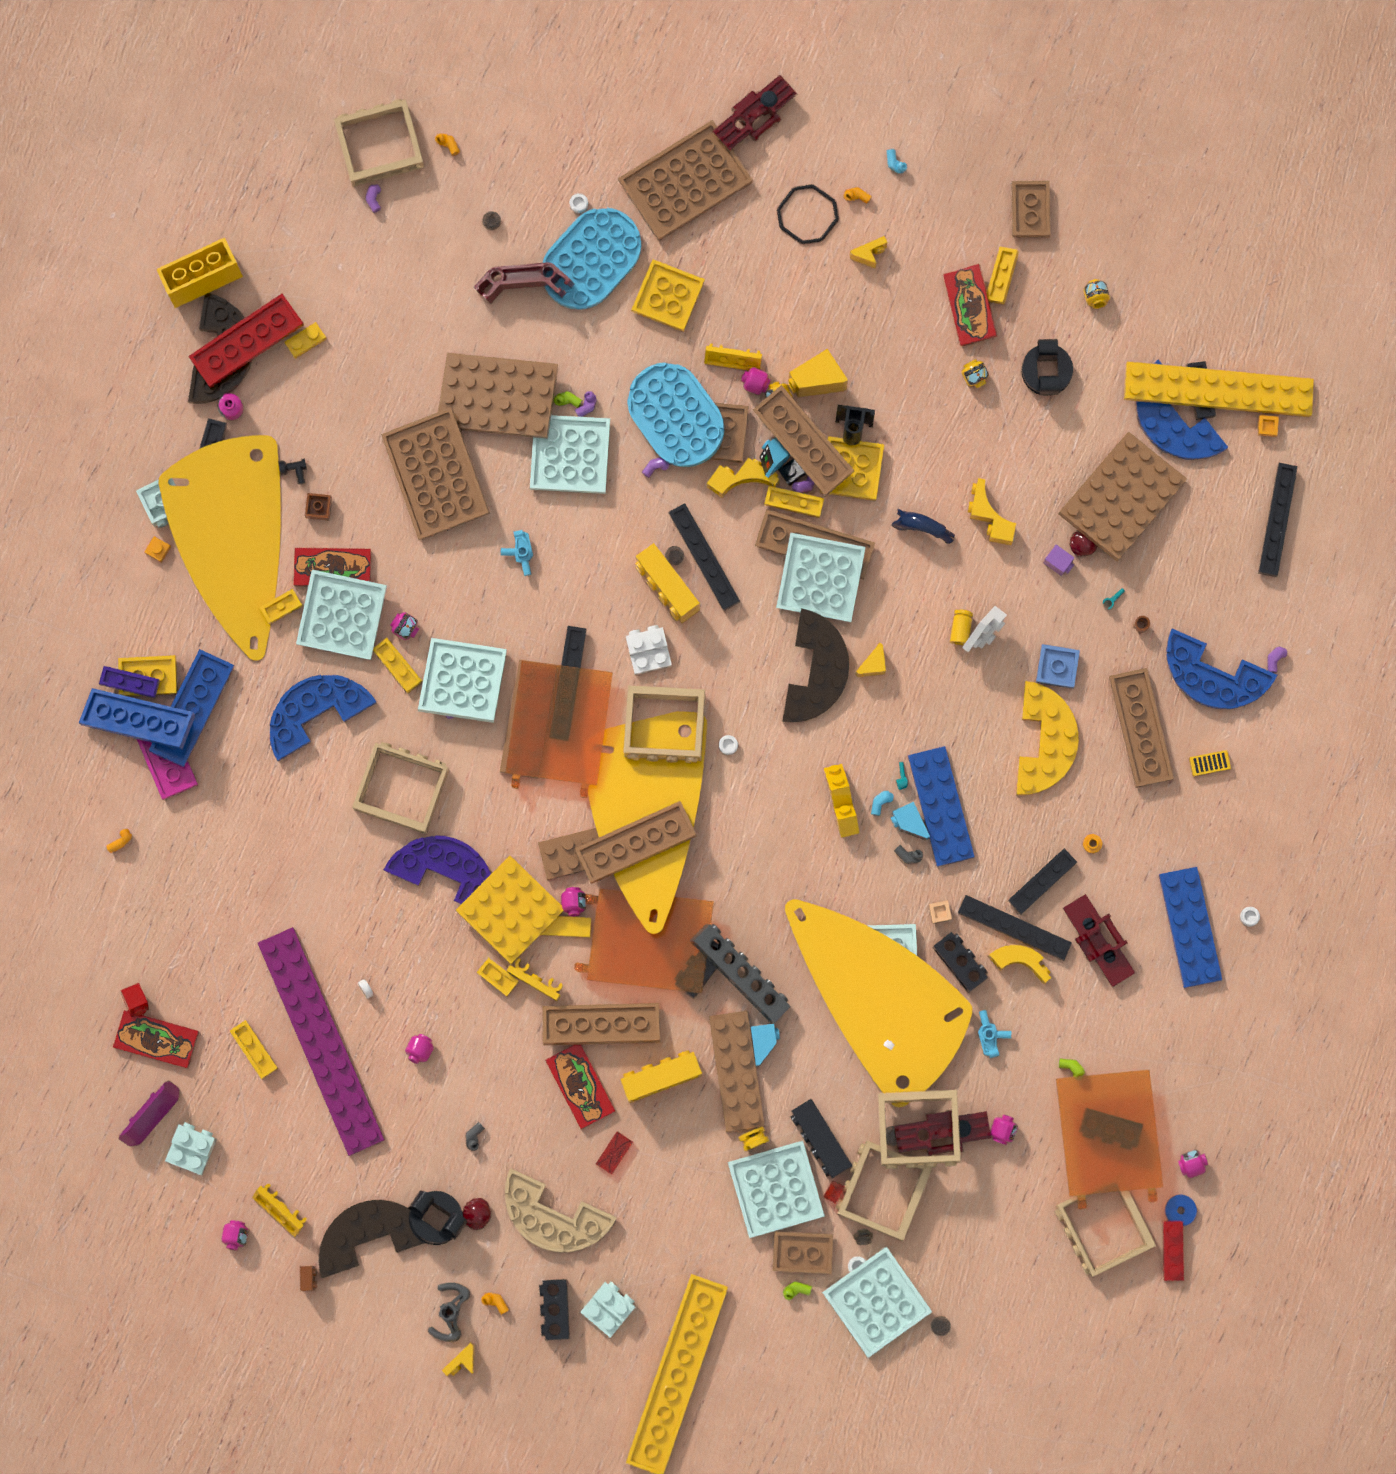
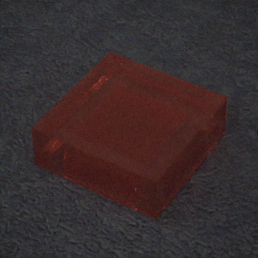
(833, 1191)

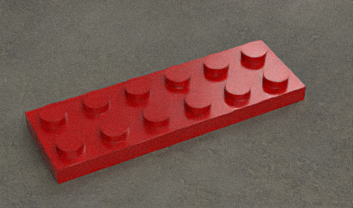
(246, 340)

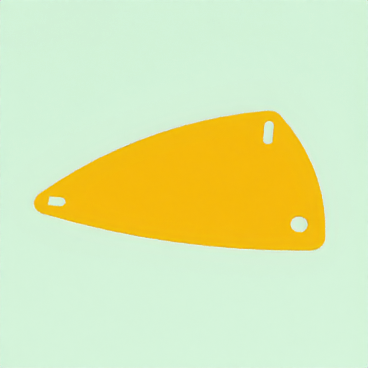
(229, 531)
(641, 787)
(881, 995)

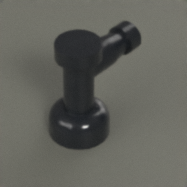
(298, 466)

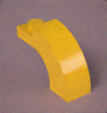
(1020, 955)

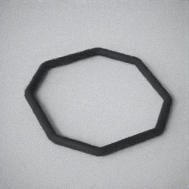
(793, 235)

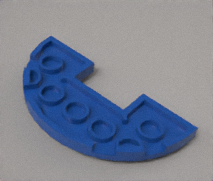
(1173, 436)
(1208, 684)
(307, 701)

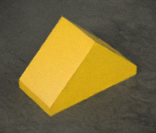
(873, 664)

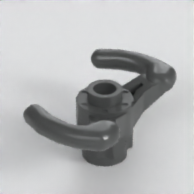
(455, 1332)

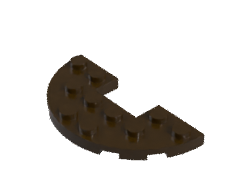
(216, 317)
(827, 671)
(360, 1225)

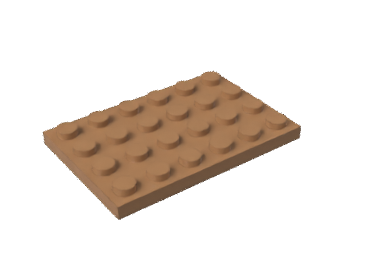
(684, 181)
(499, 394)
(435, 473)
(1122, 496)

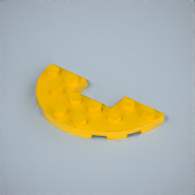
(1057, 740)

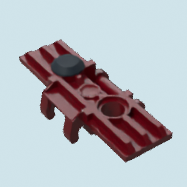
(751, 107)
(940, 1125)

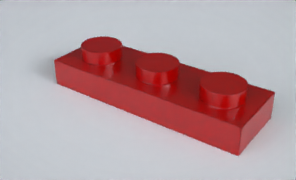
(1173, 1251)

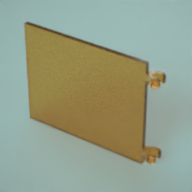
(559, 724)
(632, 956)
(1109, 1134)

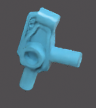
(522, 551)
(988, 1036)

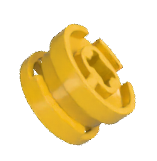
(754, 1141)

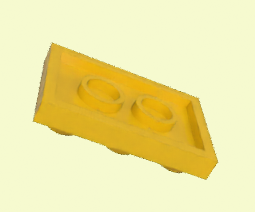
(157, 667)

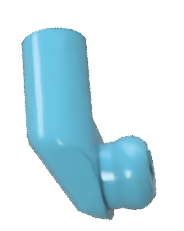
(893, 163)
(879, 800)

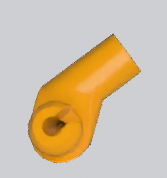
(447, 141)
(857, 193)
(121, 842)
(495, 1300)

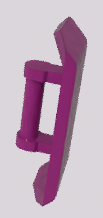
(150, 1114)

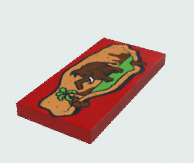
(970, 305)
(339, 561)
(156, 1039)
(580, 1085)

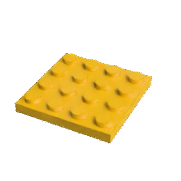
(510, 910)

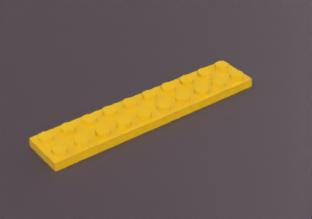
(1218, 389)
(676, 1375)

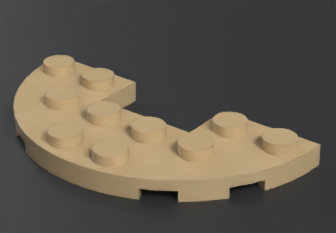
(548, 1227)

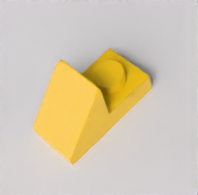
(865, 253)
(465, 1357)

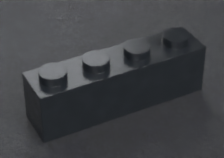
(821, 1138)

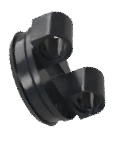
(1047, 351)
(444, 1203)

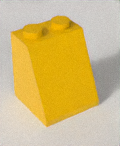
(817, 376)

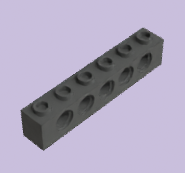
(702, 942)

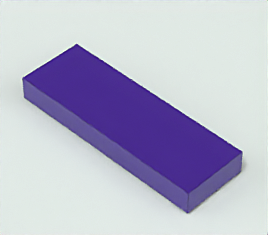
(129, 682)

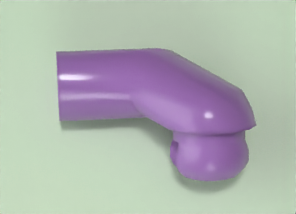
(372, 192)
(588, 406)
(655, 464)
(804, 486)
(1274, 657)

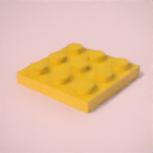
(668, 295)
(866, 462)

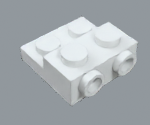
(985, 630)
(648, 650)

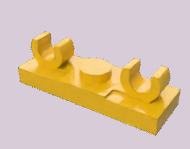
(732, 358)
(535, 981)
(278, 1210)

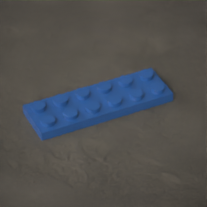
(199, 695)
(137, 718)
(941, 806)
(1190, 927)

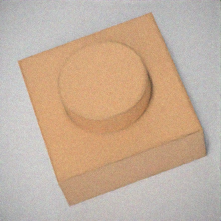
(940, 912)

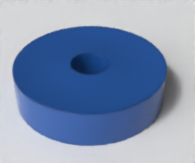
(1186, 1203)

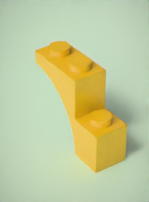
(751, 472)
(1001, 529)
(841, 800)

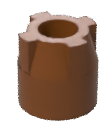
(1143, 619)

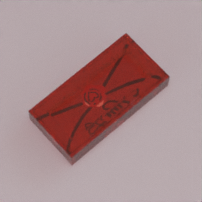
(614, 1153)

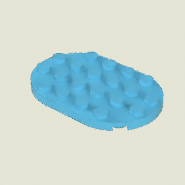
(595, 255)
(675, 414)

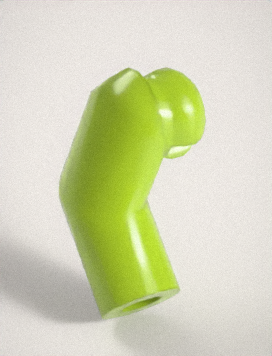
(566, 398)
(1073, 1065)
(796, 1288)

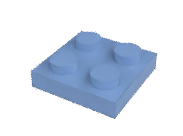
(1057, 666)

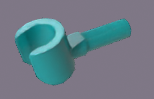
(1114, 598)
(902, 783)

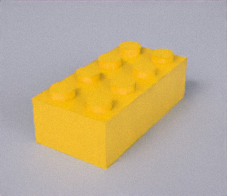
(199, 272)
(667, 583)
(661, 1077)

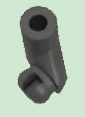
(909, 857)
(472, 1136)

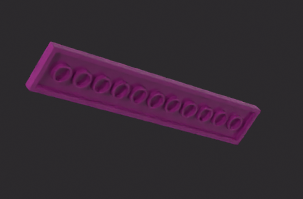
(321, 1041)

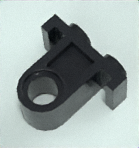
(854, 421)

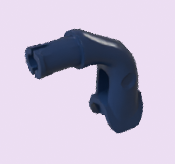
(922, 523)

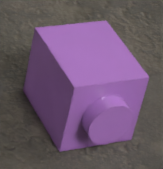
(1059, 560)

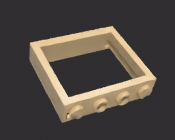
(386, 170)
(665, 694)
(402, 754)
(929, 1161)
(850, 1184)
(1079, 1249)

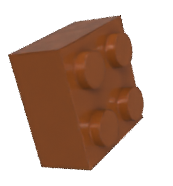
(318, 506)
(307, 1278)

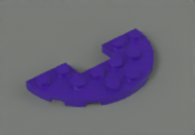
(444, 856)

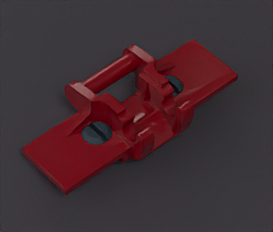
(1093, 944)

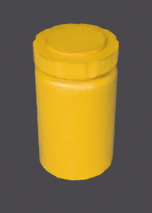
(961, 627)

